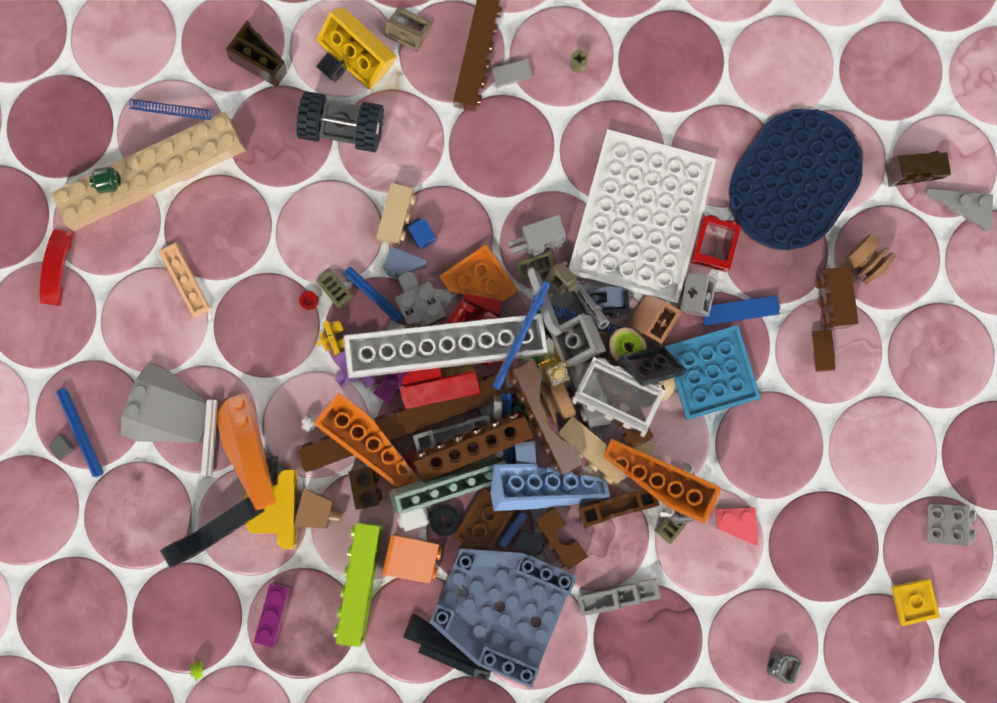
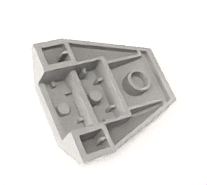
(163, 409)

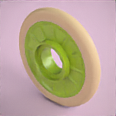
(622, 336)

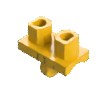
(332, 329)

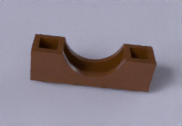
(616, 506)

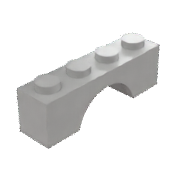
(430, 438)

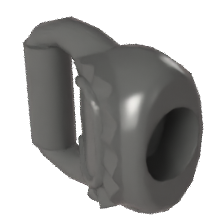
(778, 666)

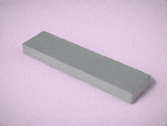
(546, 310)

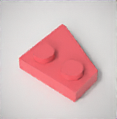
(739, 523)

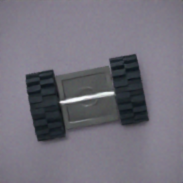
(339, 121)

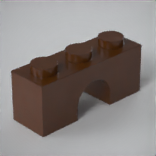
(569, 554)

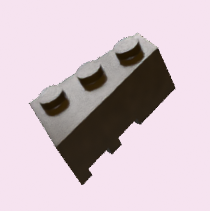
(256, 55)
(917, 168)

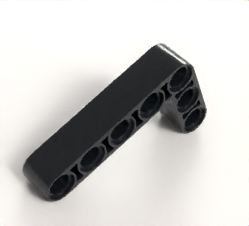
(210, 533)

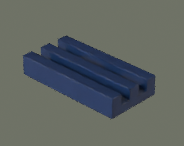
(512, 529)

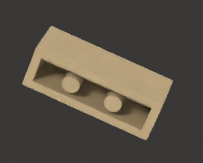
(396, 214)

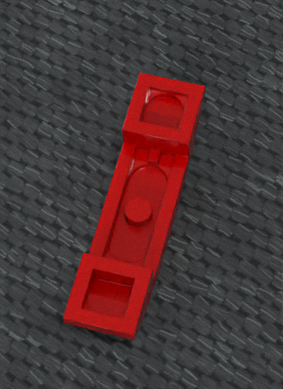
(53, 267)

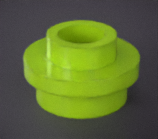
(196, 670)

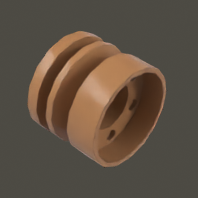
(869, 259)
(556, 402)

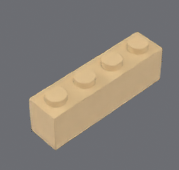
(591, 449)

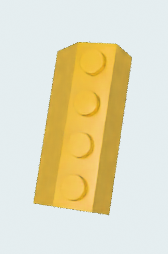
(357, 46)

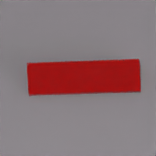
(440, 389)

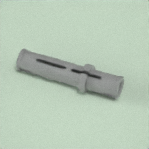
(590, 306)

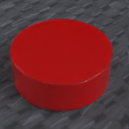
(308, 300)

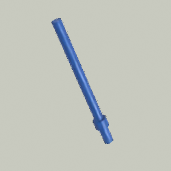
(538, 300)

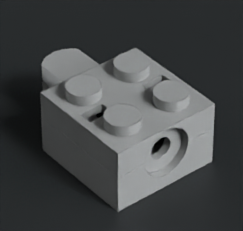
(539, 237)
(419, 301)

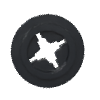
(445, 530)

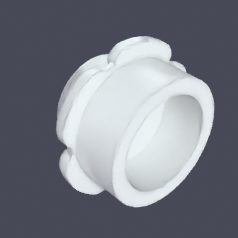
(308, 424)

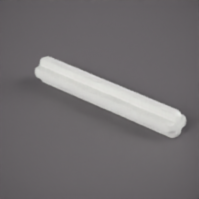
(209, 437)

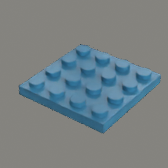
(715, 374)

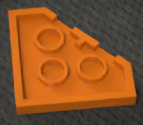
(479, 276)

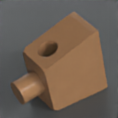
(316, 511)

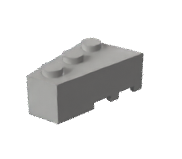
(596, 419)

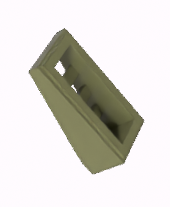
(546, 269)
(342, 302)
(669, 539)

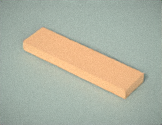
(184, 280)

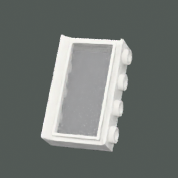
(619, 395)

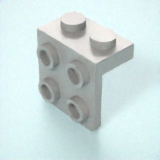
(951, 524)

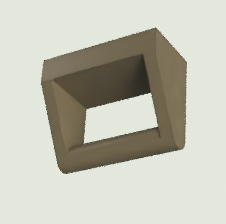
(404, 34)

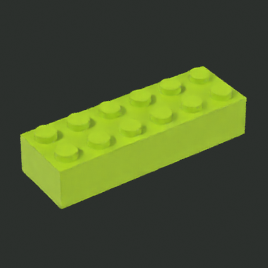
(359, 584)

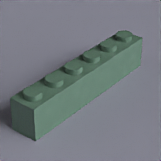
(444, 486)

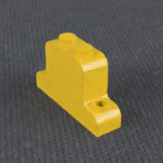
(280, 516)

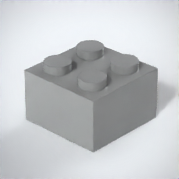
(578, 341)

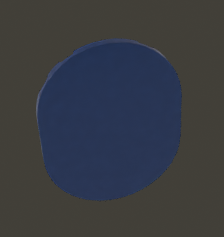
(795, 179)

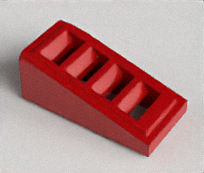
(488, 304)

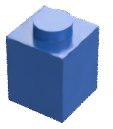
(422, 233)

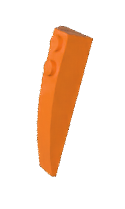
(364, 439)
(245, 449)
(665, 482)

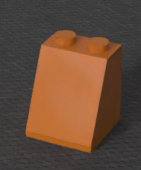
(412, 558)

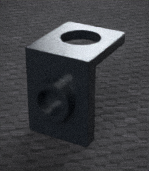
(331, 67)
(616, 313)

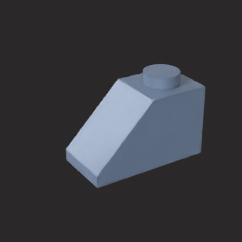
(402, 262)
(607, 297)
(525, 453)

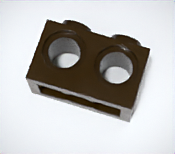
(360, 489)

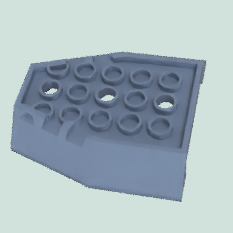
(502, 639)

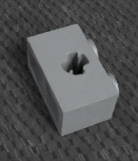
(698, 294)

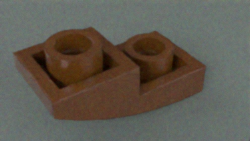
(823, 350)

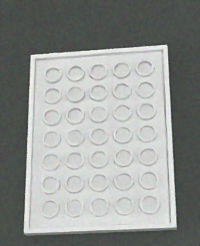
(642, 216)

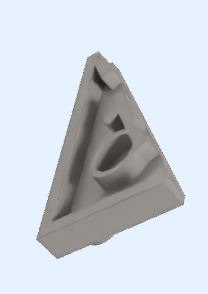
(972, 206)

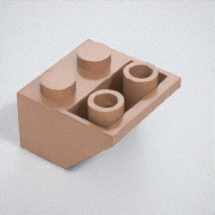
(654, 319)

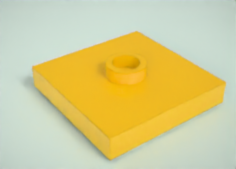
(915, 602)

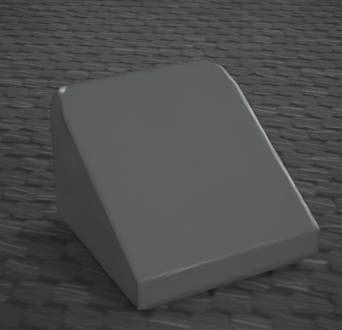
(61, 447)

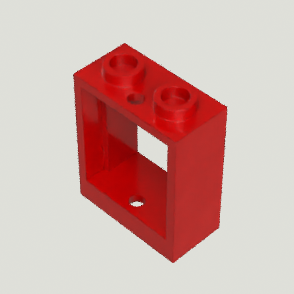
(712, 262)

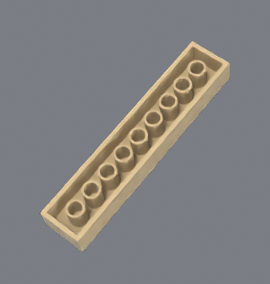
(151, 171)

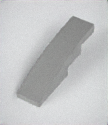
(619, 597)

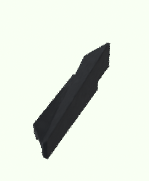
(440, 648)

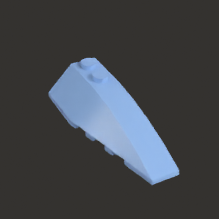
(536, 487)

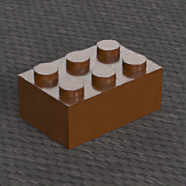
(837, 298)

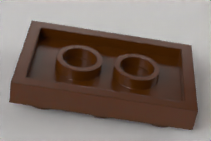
(482, 524)

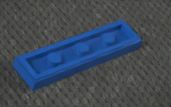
(742, 310)

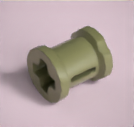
(574, 65)

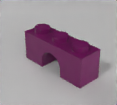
(271, 616)

